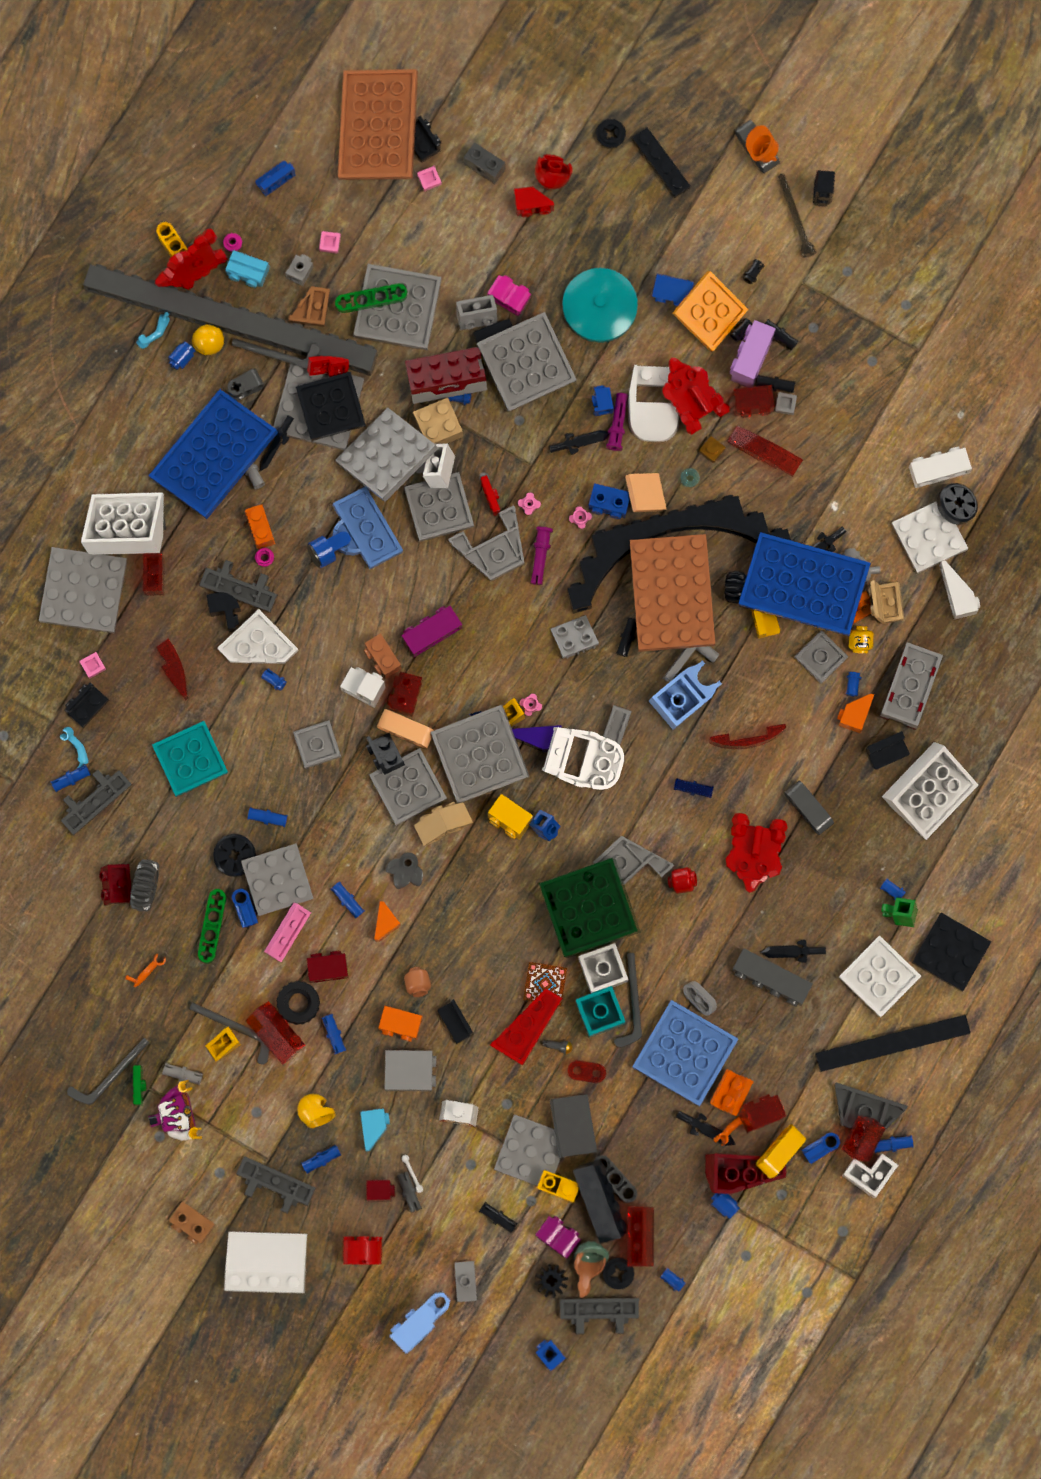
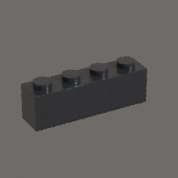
(600, 1201)

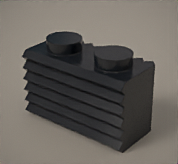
(823, 188)

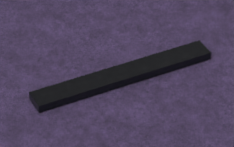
(892, 1043)

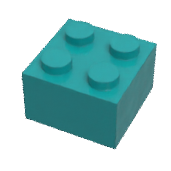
(600, 1011)

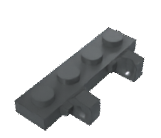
(254, 595)
(83, 812)
(289, 1187)
(615, 1309)

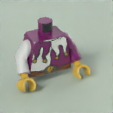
(176, 1114)

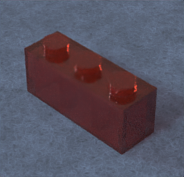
(275, 1032)
(641, 1236)

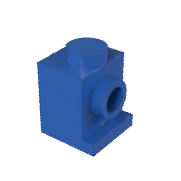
(603, 401)
(550, 827)
(551, 1362)

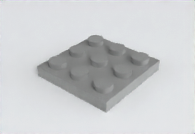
(439, 509)
(408, 788)
(277, 879)
(528, 1151)

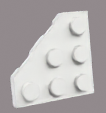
(258, 642)

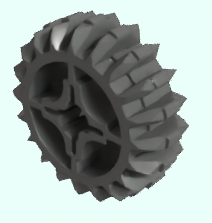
(144, 885)

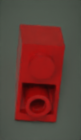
(531, 201)

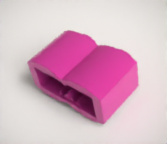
(509, 295)

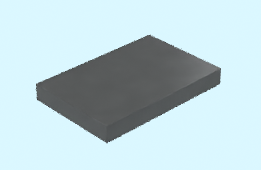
(573, 1126)

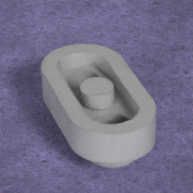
(700, 998)

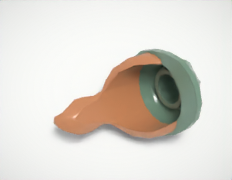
(588, 1263)

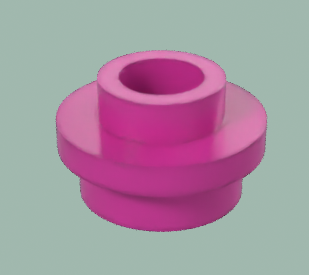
(236, 246)
(264, 551)

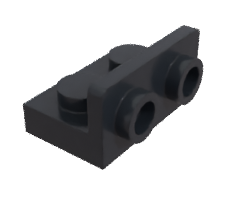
(425, 142)
(86, 704)
(386, 753)

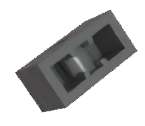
(484, 163)

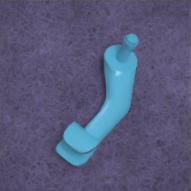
(163, 321)
(82, 755)

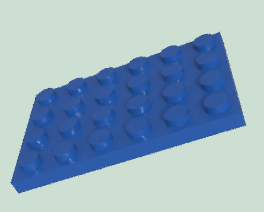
(213, 454)
(804, 584)

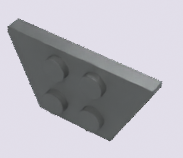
(855, 1102)

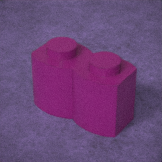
(558, 1237)

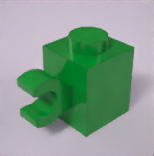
(903, 912)

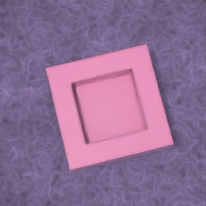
(429, 178)
(329, 242)
(92, 665)

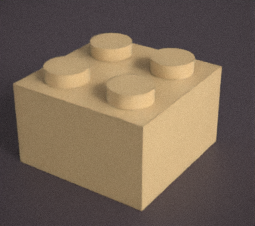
(438, 422)

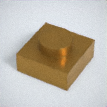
(712, 449)

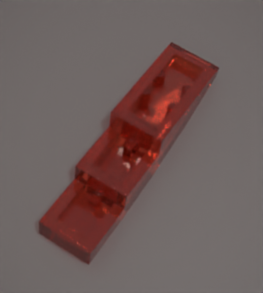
(765, 450)

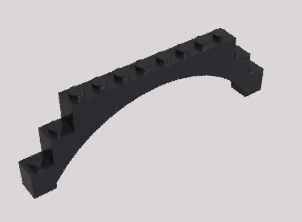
(615, 544)

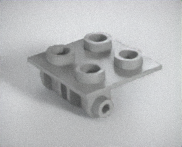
(574, 637)

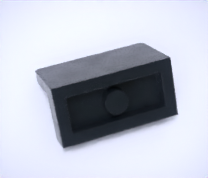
(887, 750)
(455, 1022)

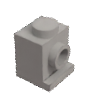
(300, 275)

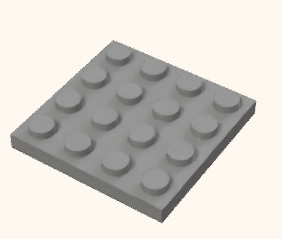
(403, 322)
(526, 362)
(291, 406)
(386, 454)
(83, 590)
(480, 754)

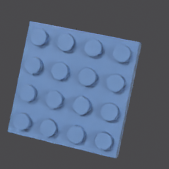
(685, 1053)

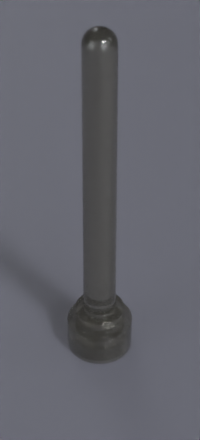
(807, 249)

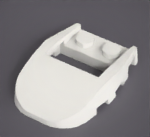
(647, 419)
(600, 764)

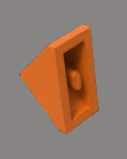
(385, 922)

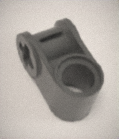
(247, 384)

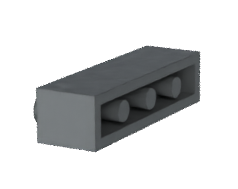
(771, 977)

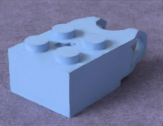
(689, 693)
(418, 1323)

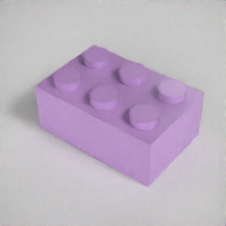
(752, 353)

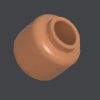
(417, 982)

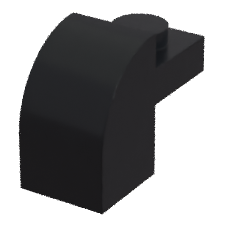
(224, 604)

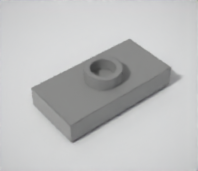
(617, 724)
(465, 1281)

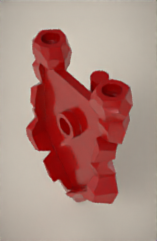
(192, 263)
(692, 395)
(755, 850)

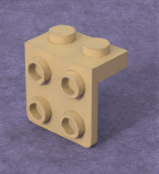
(887, 602)

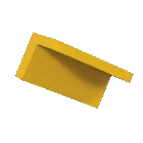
(765, 624)

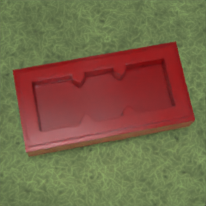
(491, 495)

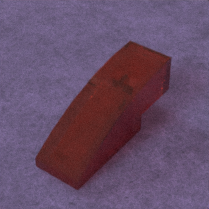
(173, 667)

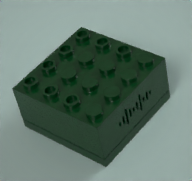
(589, 908)

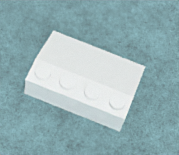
(124, 523)
(930, 790)
(266, 1262)

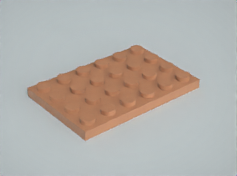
(377, 124)
(672, 593)

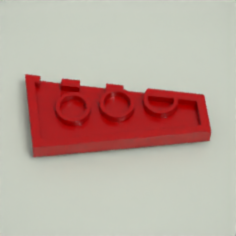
(524, 1032)

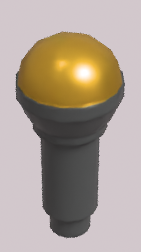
(565, 1046)

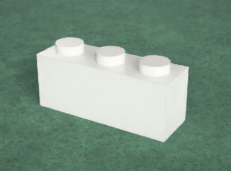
(940, 467)

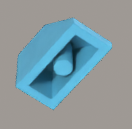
(373, 1126)

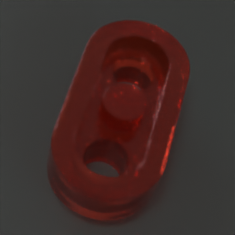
(586, 1071)

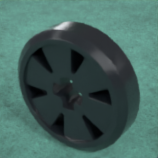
(963, 496)
(224, 849)

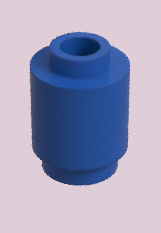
(181, 355)
(725, 1204)

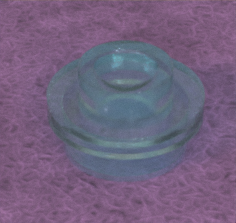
(692, 472)

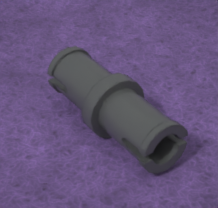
(409, 1192)

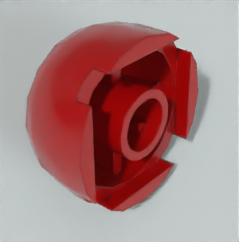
(552, 172)

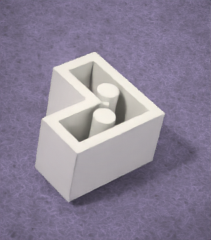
(438, 467)
(363, 686)
(872, 1179)

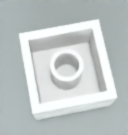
(603, 968)

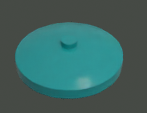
(600, 305)

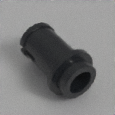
(753, 271)
(738, 333)

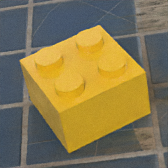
(509, 817)

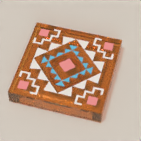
(542, 977)

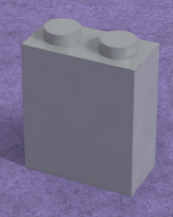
(409, 1070)

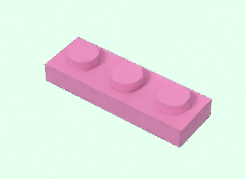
(287, 932)

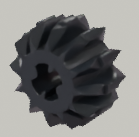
(734, 585)
(556, 1276)

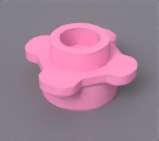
(529, 508)
(579, 511)
(525, 704)

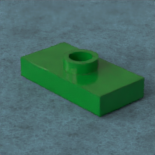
(139, 1085)

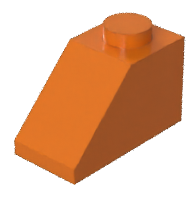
(855, 713)

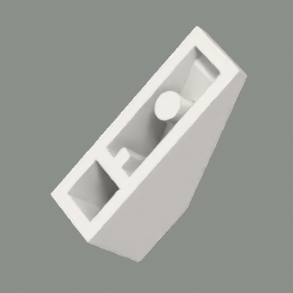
(960, 596)

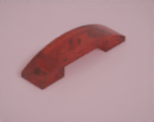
(723, 741)

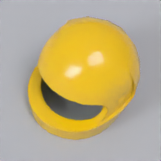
(208, 340)
(311, 1110)

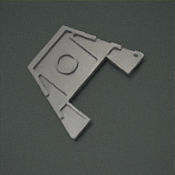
(498, 554)
(632, 858)

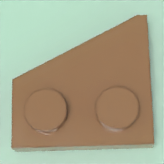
(313, 308)

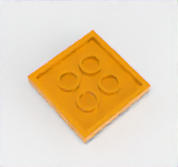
(710, 311)

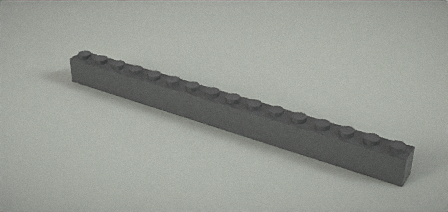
(227, 318)

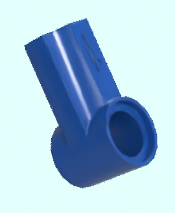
(245, 910)
(819, 1148)

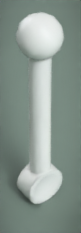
(405, 1158)

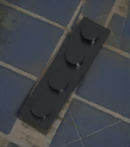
(661, 162)

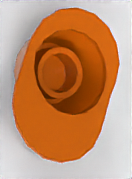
(762, 144)

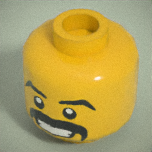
(861, 639)

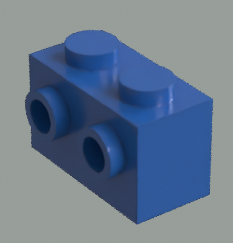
(671, 288)
(609, 501)

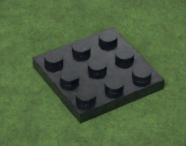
(330, 406)
(951, 952)

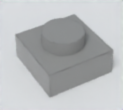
(785, 403)

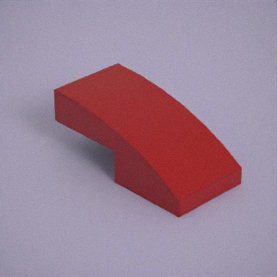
(327, 364)

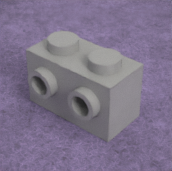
(476, 312)

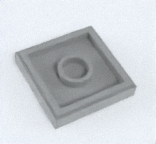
(821, 657)
(317, 744)

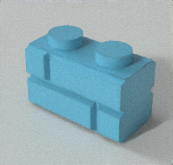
(247, 269)

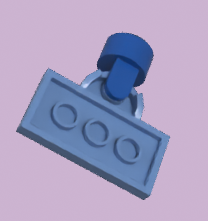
(359, 531)

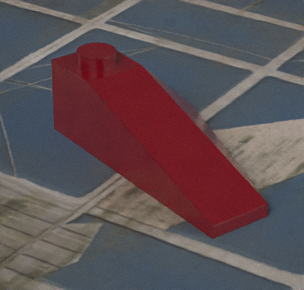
(735, 1173)

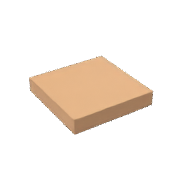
(645, 492)

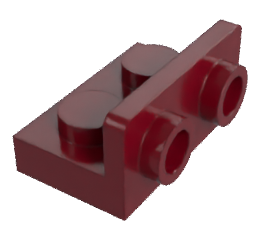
(115, 884)

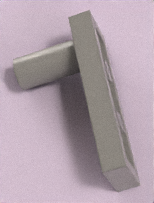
(707, 652)

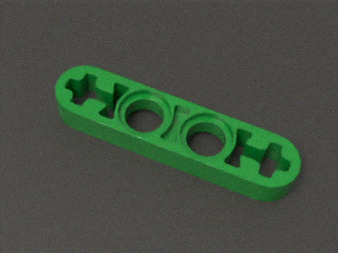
(370, 295)
(214, 926)

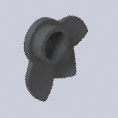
(403, 873)

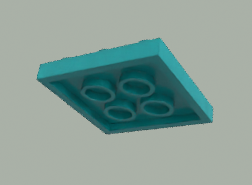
(190, 758)

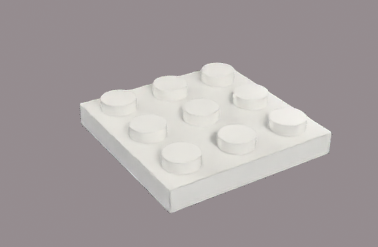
(928, 537)
(879, 976)

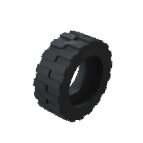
(298, 1017)

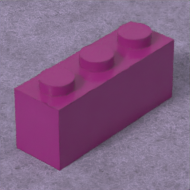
(431, 631)

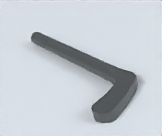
(314, 351)
(637, 1033)
(264, 1052)
(90, 1099)

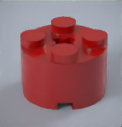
(362, 1250)

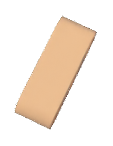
(405, 728)

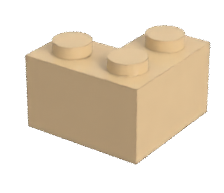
(442, 822)

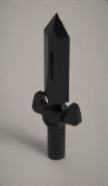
(579, 441)
(276, 442)
(829, 540)
(793, 951)
(705, 1128)

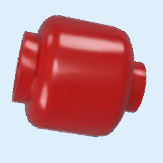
(682, 880)

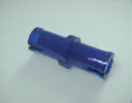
(693, 788)

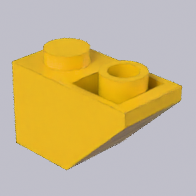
(558, 1186)

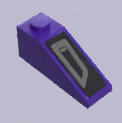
(535, 737)

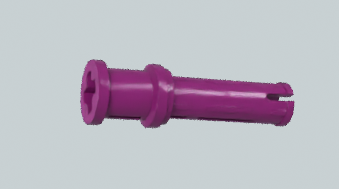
(617, 431)
(541, 546)

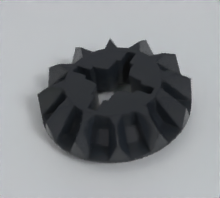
(610, 125)
(614, 1282)

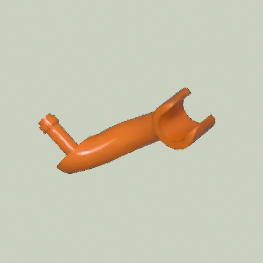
(146, 972)
(727, 1131)

